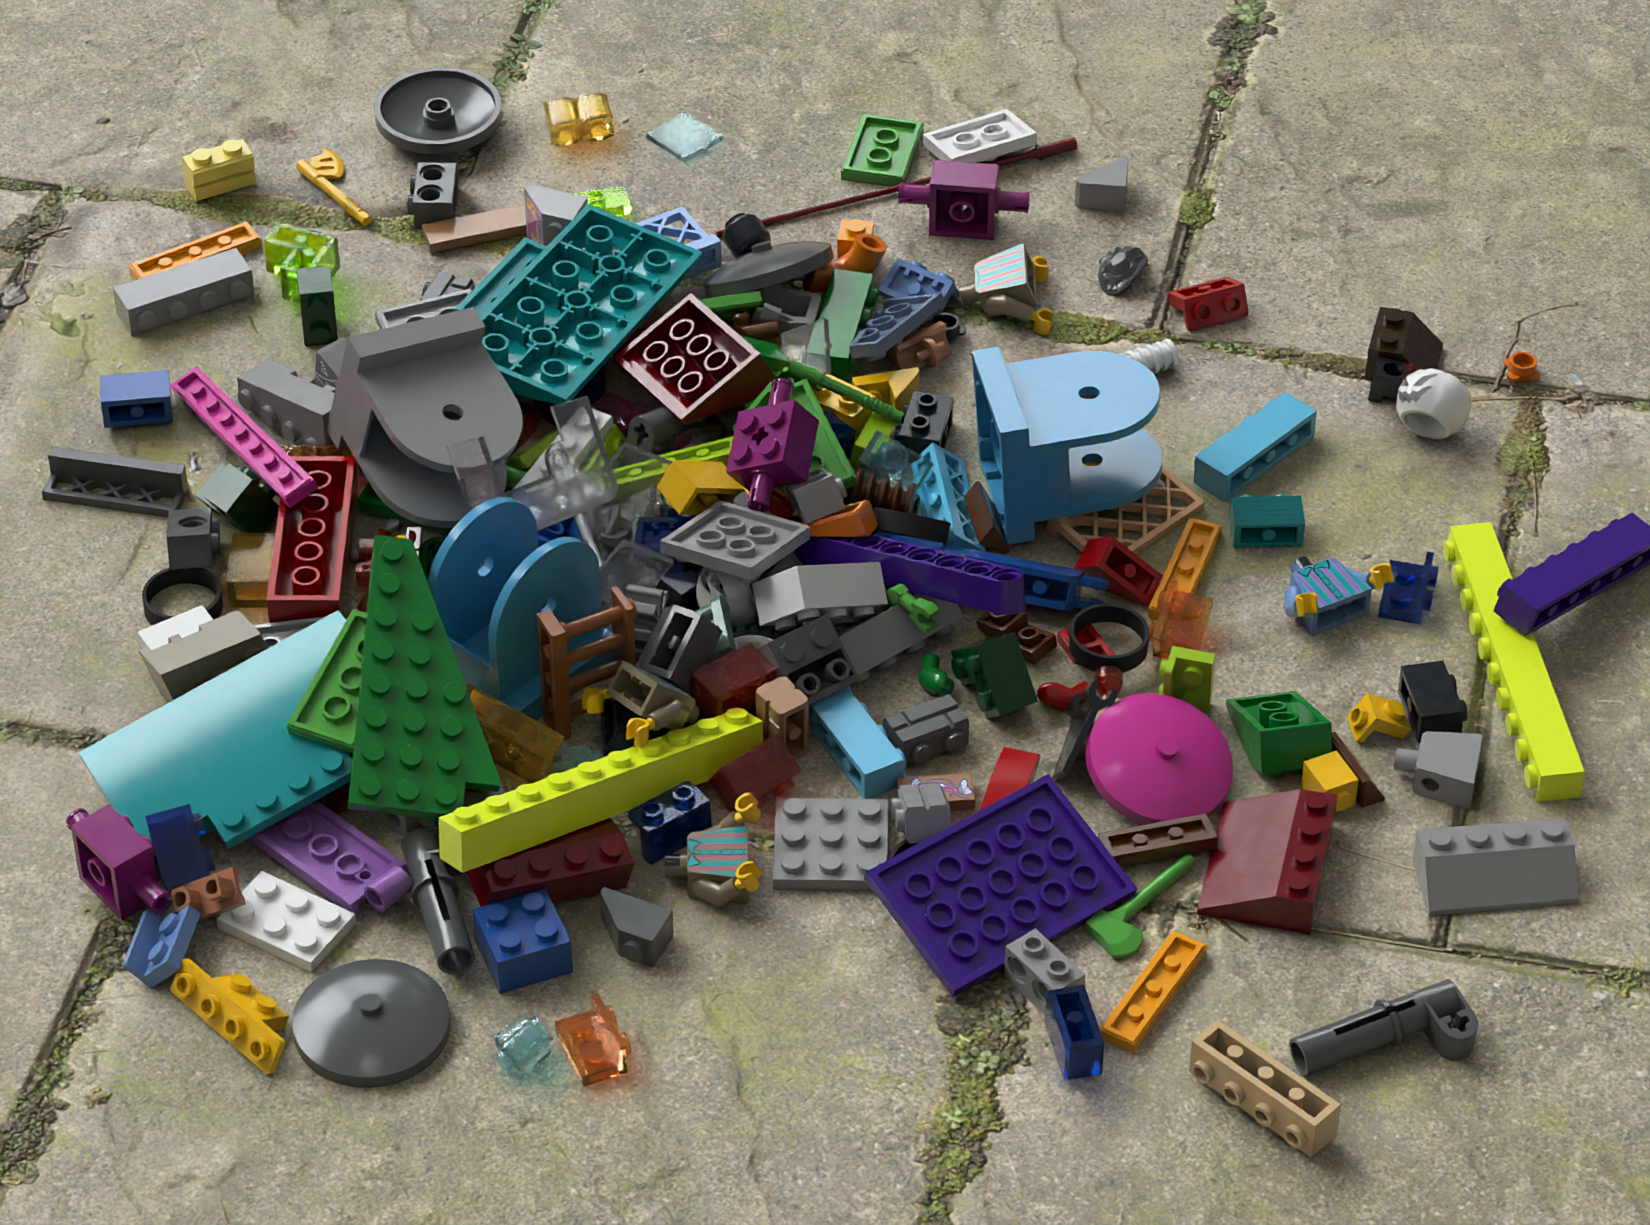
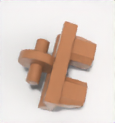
(922, 348)
(210, 894)

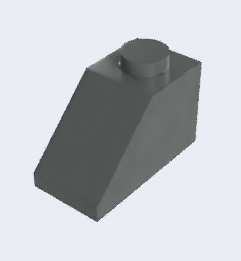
(636, 926)

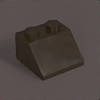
(1402, 338)

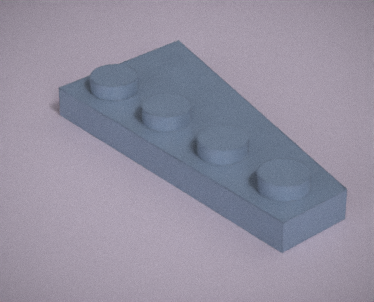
(894, 322)

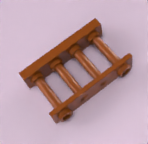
(557, 660)

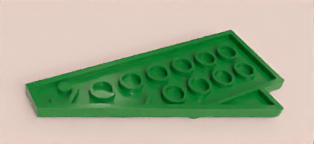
(414, 715)

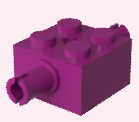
(963, 199)
(772, 445)
(117, 861)

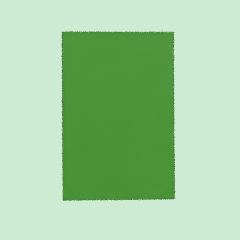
(882, 150)

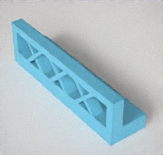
(944, 494)

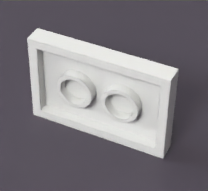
(981, 138)
(287, 922)

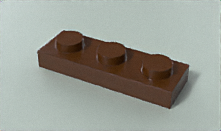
(1160, 840)

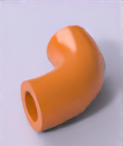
(862, 257)

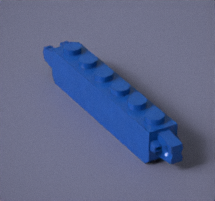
(1043, 583)

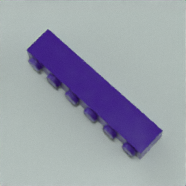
(1575, 574)

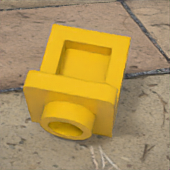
(1378, 715)

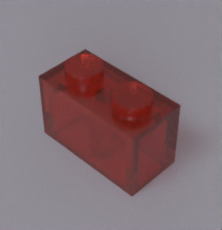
(731, 681)
(760, 771)

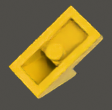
(891, 387)

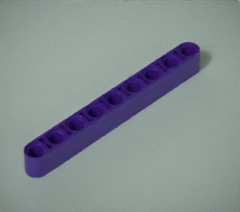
(924, 570)

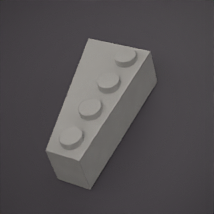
(287, 402)

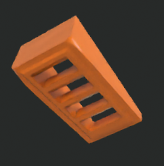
(853, 521)

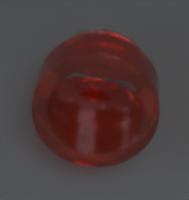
(1109, 678)

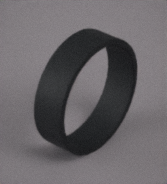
(912, 525)
(180, 576)
(1108, 613)

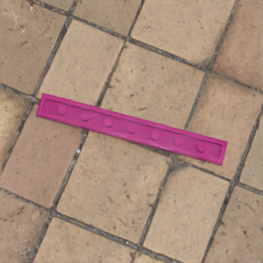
(244, 437)

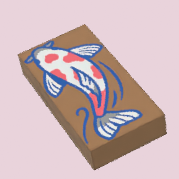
(956, 787)

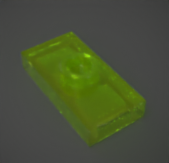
(610, 200)

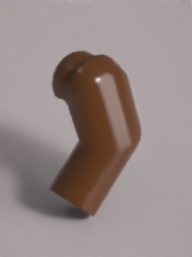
(746, 328)

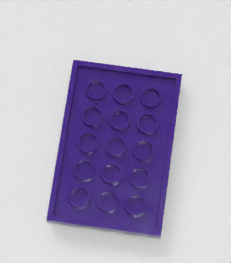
(996, 879)

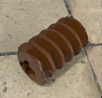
(882, 494)

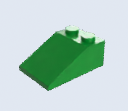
(1280, 731)

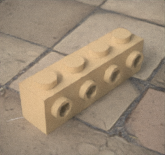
(1264, 1088)

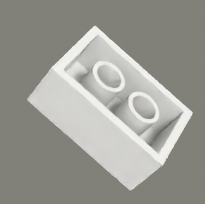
(817, 590)

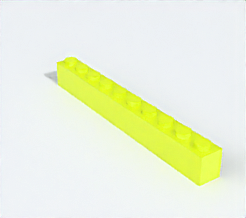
(1514, 667)
(594, 790)

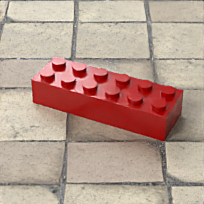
(314, 543)

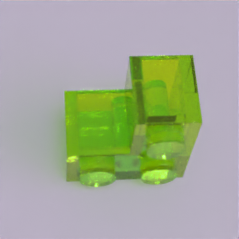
(297, 248)

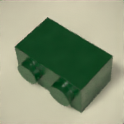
(317, 305)

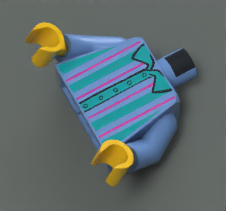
(1330, 593)

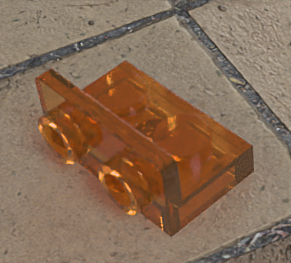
(1180, 620)
(594, 1043)

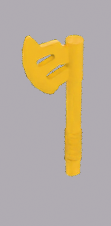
(331, 167)

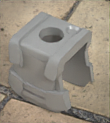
(787, 307)

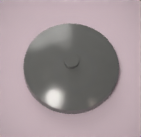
(438, 110)
(767, 266)
(371, 1023)

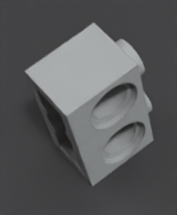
(817, 496)
(1038, 966)

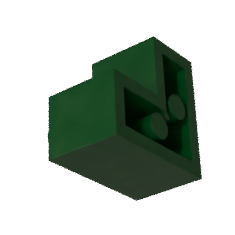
(239, 498)
(998, 673)

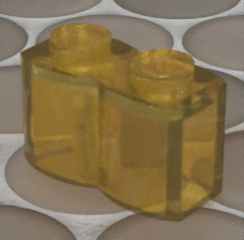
(578, 119)

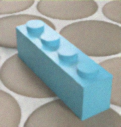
(1254, 446)
(856, 743)

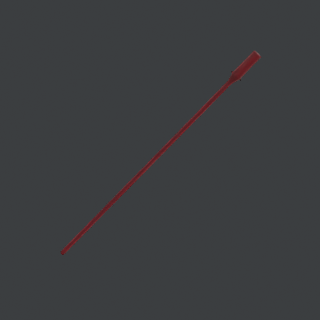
(1038, 152)

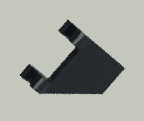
(1080, 726)

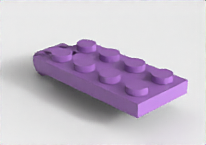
(335, 858)

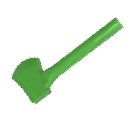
(1112, 927)

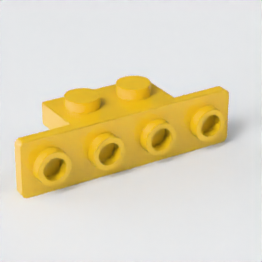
(235, 1012)

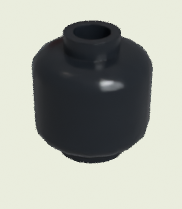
(743, 232)

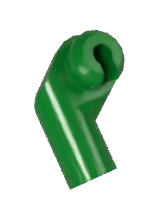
(932, 678)

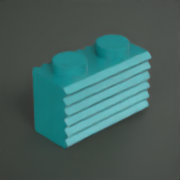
(1266, 521)

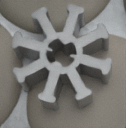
(649, 607)

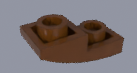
(1032, 640)

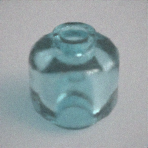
(522, 1045)

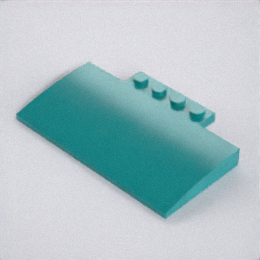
(572, 304)
(227, 746)

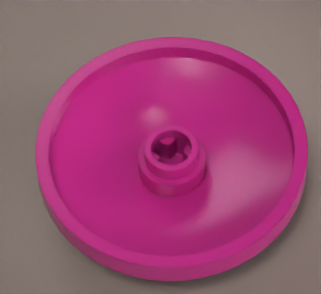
(1158, 759)

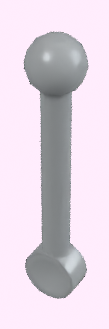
(392, 525)

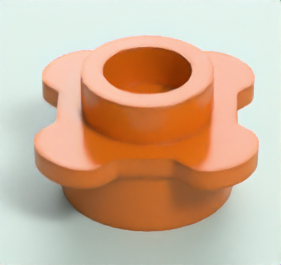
(1522, 367)

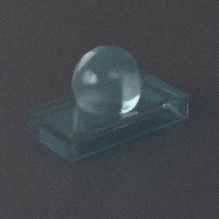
(895, 460)

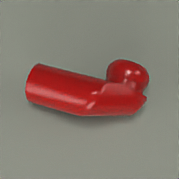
(1058, 696)

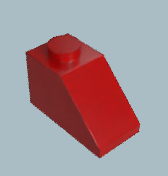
(1125, 571)

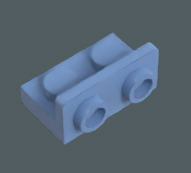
(914, 279)
(160, 944)

